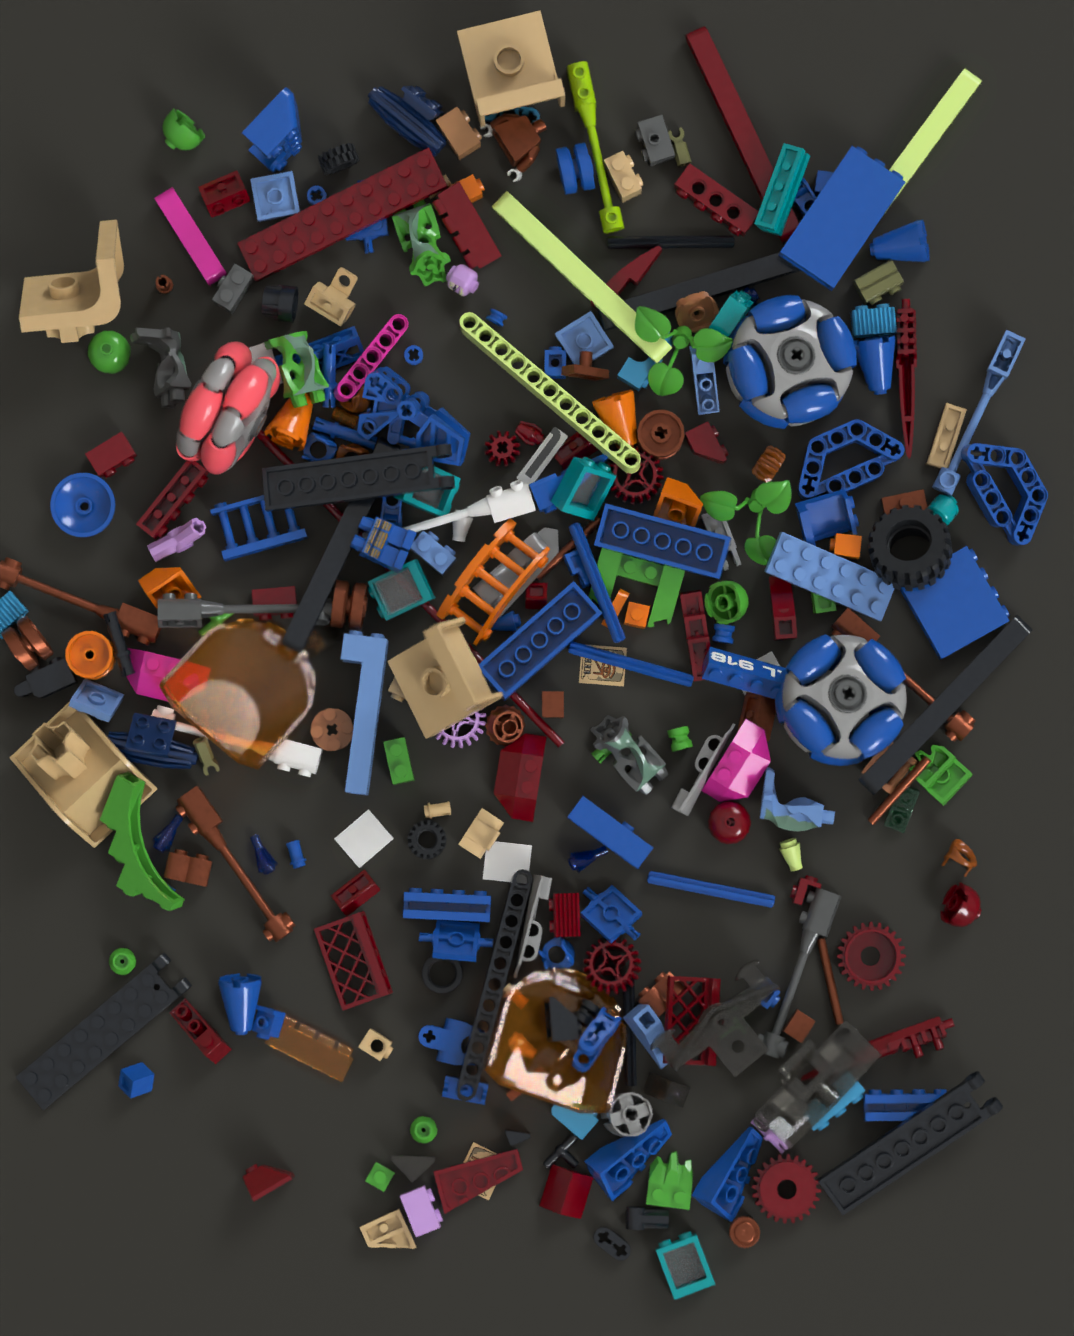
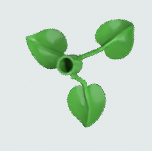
(709, 347)
(773, 495)

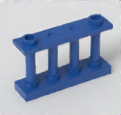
(253, 544)

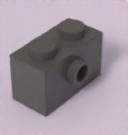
(655, 141)
(233, 288)

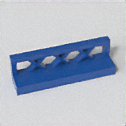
(344, 339)

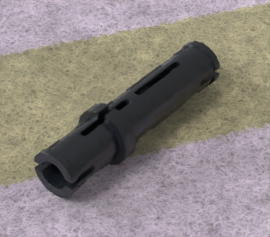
(122, 654)

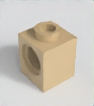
(369, 1038)

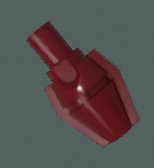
(529, 433)

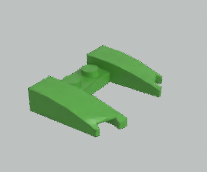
(664, 577)

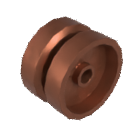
(664, 422)
(346, 604)
(24, 645)

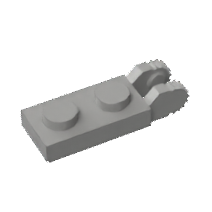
(722, 527)

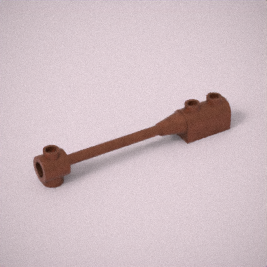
(131, 619)
(850, 624)
(205, 821)

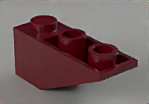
(782, 609)
(200, 1031)

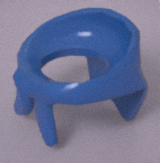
(326, 439)
(567, 948)

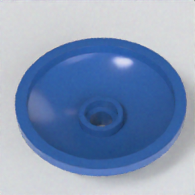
(69, 497)

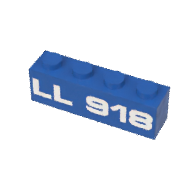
(742, 672)

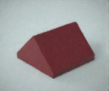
(566, 1191)

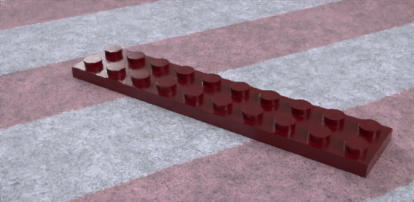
(342, 214)

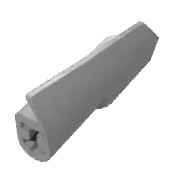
(537, 542)
(685, 800)
(539, 890)

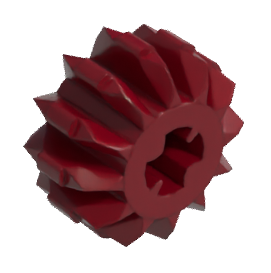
(510, 448)

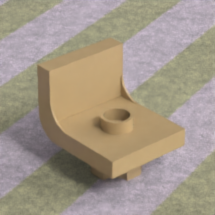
(509, 64)
(76, 302)
(442, 678)
(75, 770)

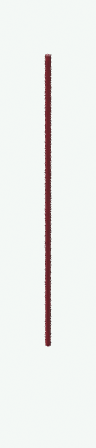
(519, 701)

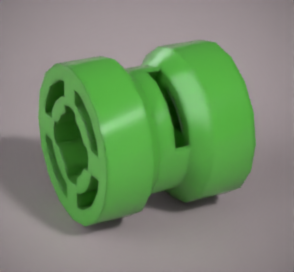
(680, 738)

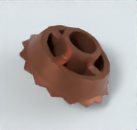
(505, 725)

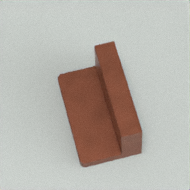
(760, 711)

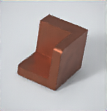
(553, 704)
(799, 1025)

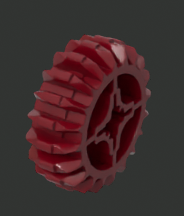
(642, 481)
(603, 970)

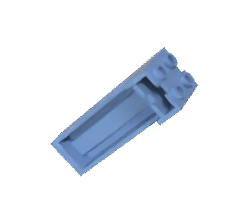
(372, 655)

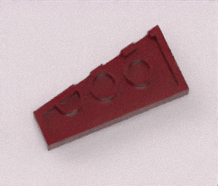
(466, 1180)

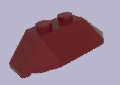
(520, 776)

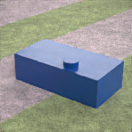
(610, 832)

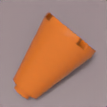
(619, 415)
(291, 425)

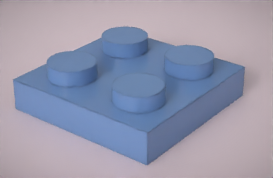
(275, 196)
(584, 335)
(96, 700)

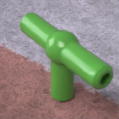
(215, 621)

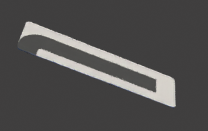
(542, 456)

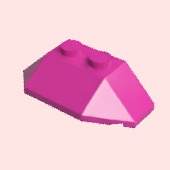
(149, 672)
(740, 765)

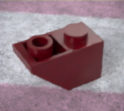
(705, 444)

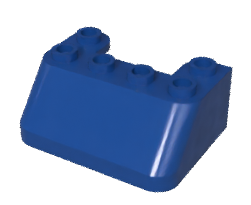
(276, 132)

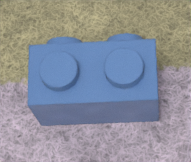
(434, 554)

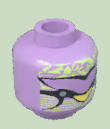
(462, 280)

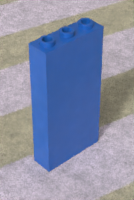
(842, 217)

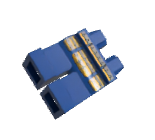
(384, 543)

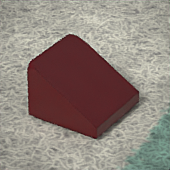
(536, 596)

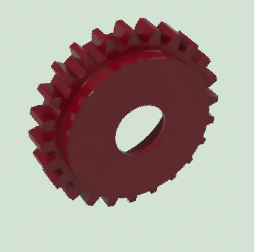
(889, 956)
(786, 1170)

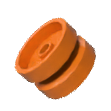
(79, 662)

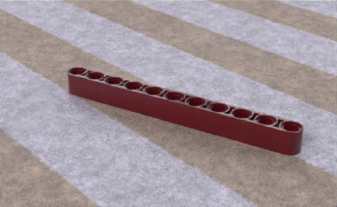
(735, 116)

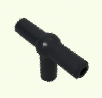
(561, 1151)

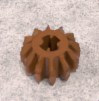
(768, 463)

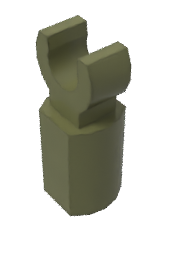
(680, 148)
(205, 754)

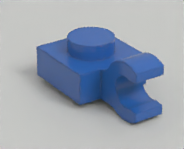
(575, 567)

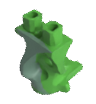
(425, 254)
(306, 373)

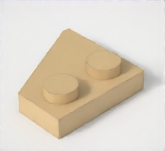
(388, 1232)

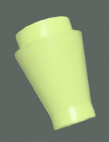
(791, 852)

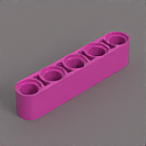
(190, 236)
(378, 351)

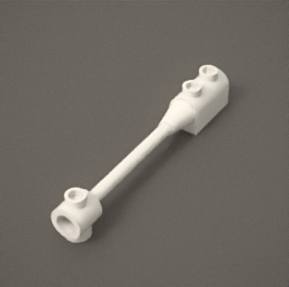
(499, 504)
(287, 756)

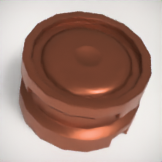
(744, 1232)

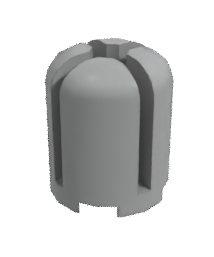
(629, 1125)

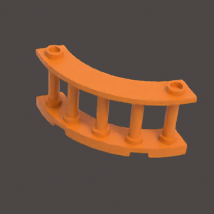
(476, 569)

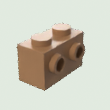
(459, 133)

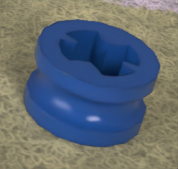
(315, 189)
(496, 317)
(407, 356)

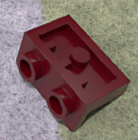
(224, 194)

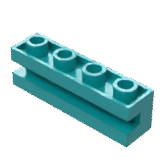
(782, 189)

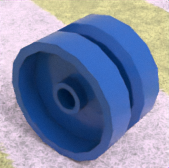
(576, 168)

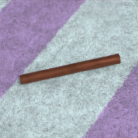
(569, 547)
(897, 792)
(830, 981)

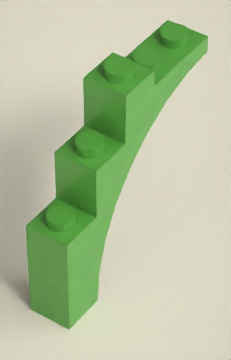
(128, 847)

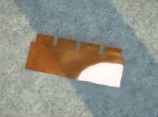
(315, 1053)

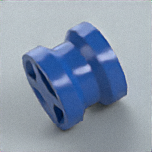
(723, 634)

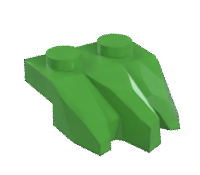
(942, 775)
(670, 1183)

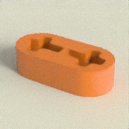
(618, 603)

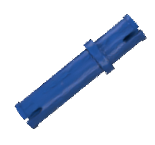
(329, 373)
(343, 432)

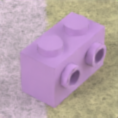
(421, 1210)

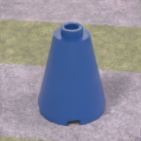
(902, 244)
(876, 361)
(240, 1000)

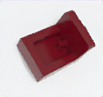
(798, 892)

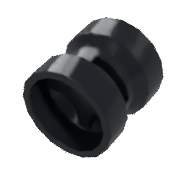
(586, 1012)

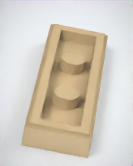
(946, 436)

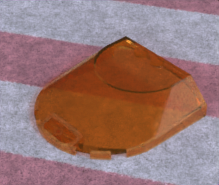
(242, 689)
(544, 1069)

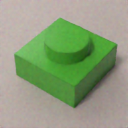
(822, 604)
(380, 1176)

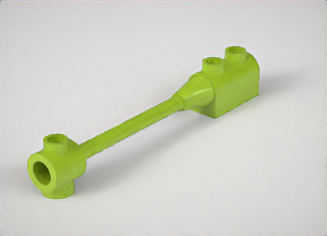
(585, 104)

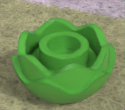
(129, 961)
(416, 1129)

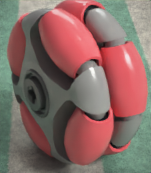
(227, 408)

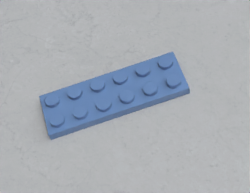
(829, 576)

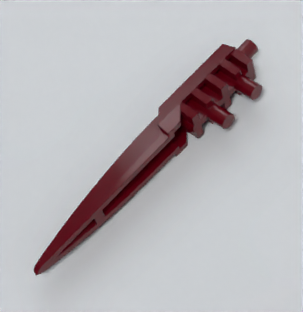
(906, 362)
(907, 1038)

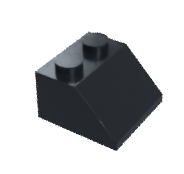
(560, 1022)

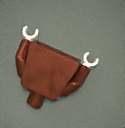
(517, 139)

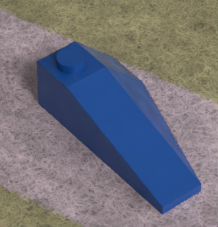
(545, 488)
(619, 1161)
(724, 1182)

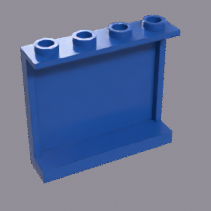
(957, 605)

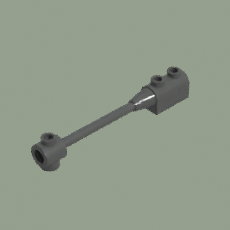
(190, 610)
(815, 923)

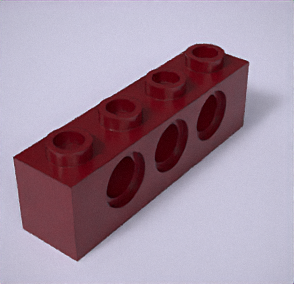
(729, 201)

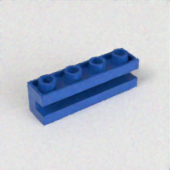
(447, 906)
(896, 1104)

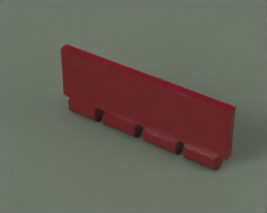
(471, 229)

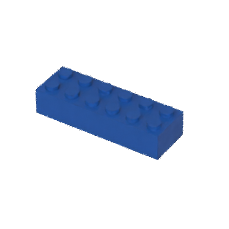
(662, 541)
(539, 640)

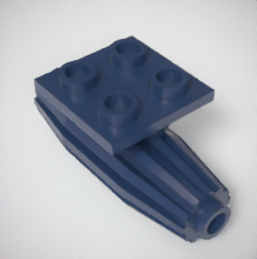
(410, 116)
(152, 743)

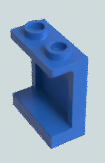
(826, 516)

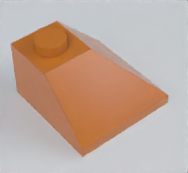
(678, 503)
(166, 581)

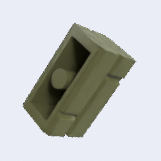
(878, 283)

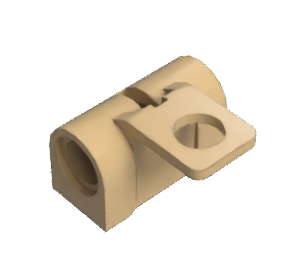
(333, 300)
(481, 833)

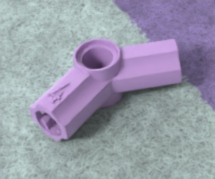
(177, 539)

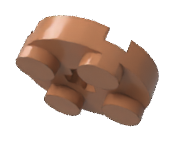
(692, 303)
(331, 717)

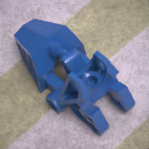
(390, 408)

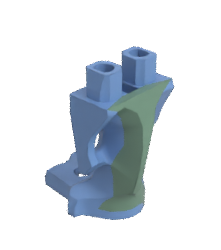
(795, 815)

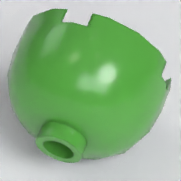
(180, 131)
(109, 352)
(726, 602)

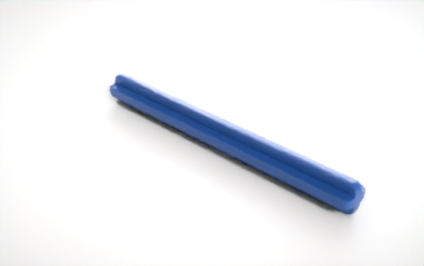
(597, 582)
(631, 664)
(711, 889)

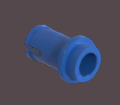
(296, 854)

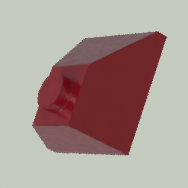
(265, 1179)

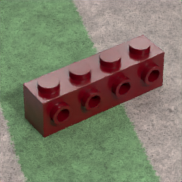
(172, 498)

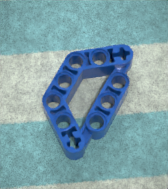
(862, 469)
(1009, 524)

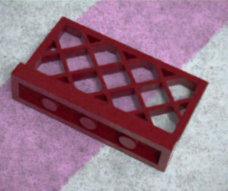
(370, 953)
(710, 995)

